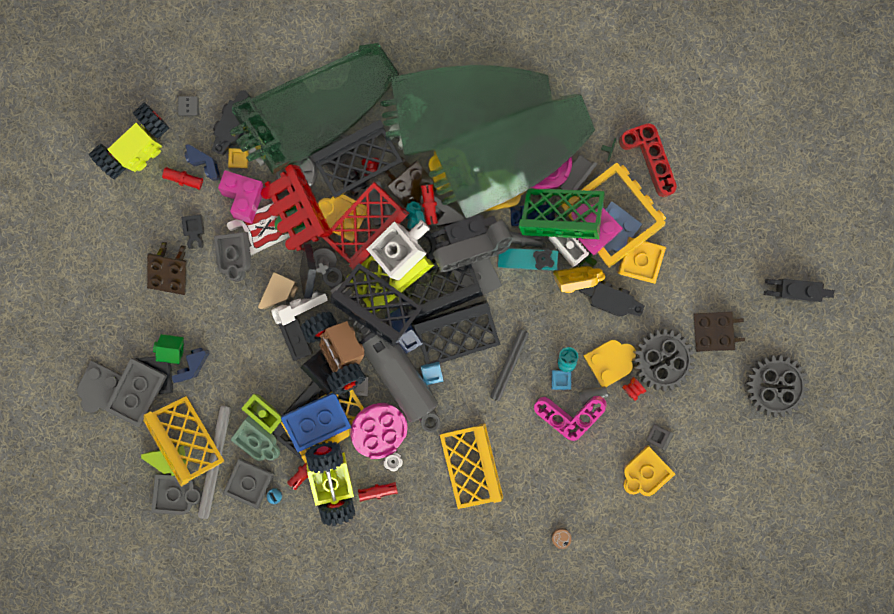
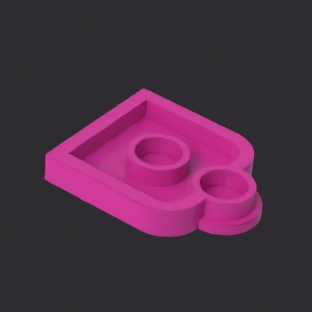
(608, 229)

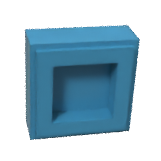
(432, 373)
(561, 380)

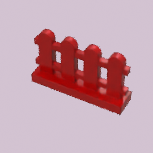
(299, 193)

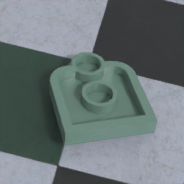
(256, 441)

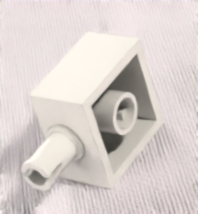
(408, 251)

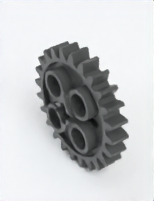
(672, 375)
(775, 402)

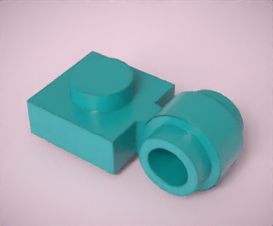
(415, 215)

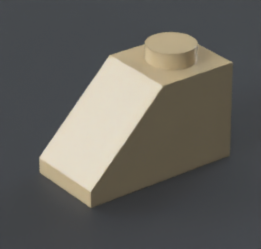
(278, 291)

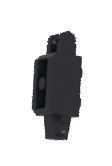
(227, 122)
(463, 230)
(798, 290)
(613, 300)

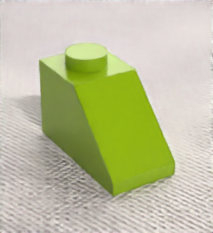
(262, 413)
(158, 461)

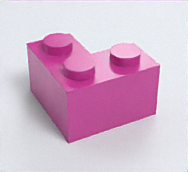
(245, 193)

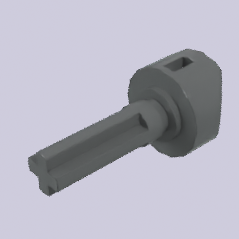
(324, 258)

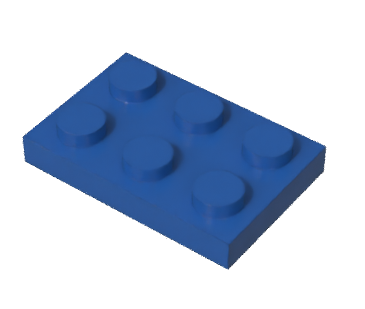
(316, 422)

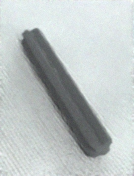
(509, 365)

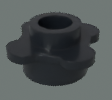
(538, 258)

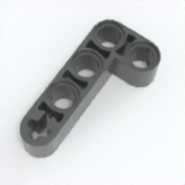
(474, 249)

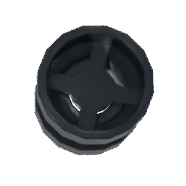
(355, 176)

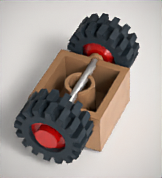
(339, 349)

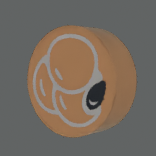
(561, 538)

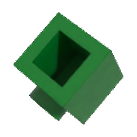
(169, 349)

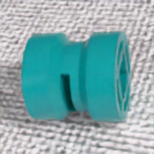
(569, 355)

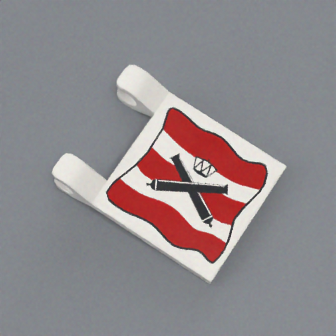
(262, 230)

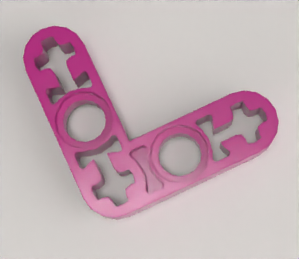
(569, 422)

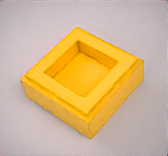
(237, 158)

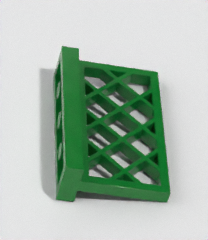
(562, 228)

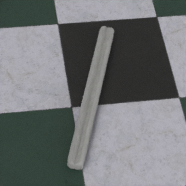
(211, 475)

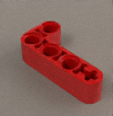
(651, 161)

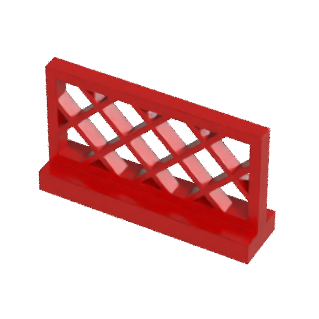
(361, 254)

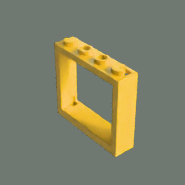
(645, 200)

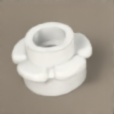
(393, 466)

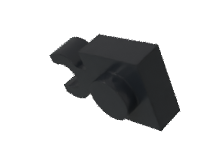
(193, 227)

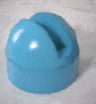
(277, 494)

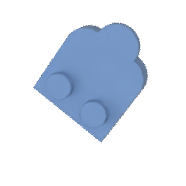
(626, 221)

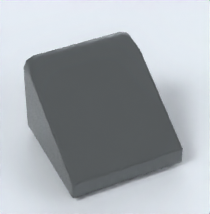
(659, 437)

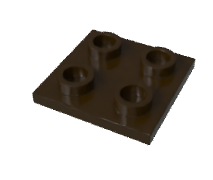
(408, 184)
(167, 273)
(715, 331)

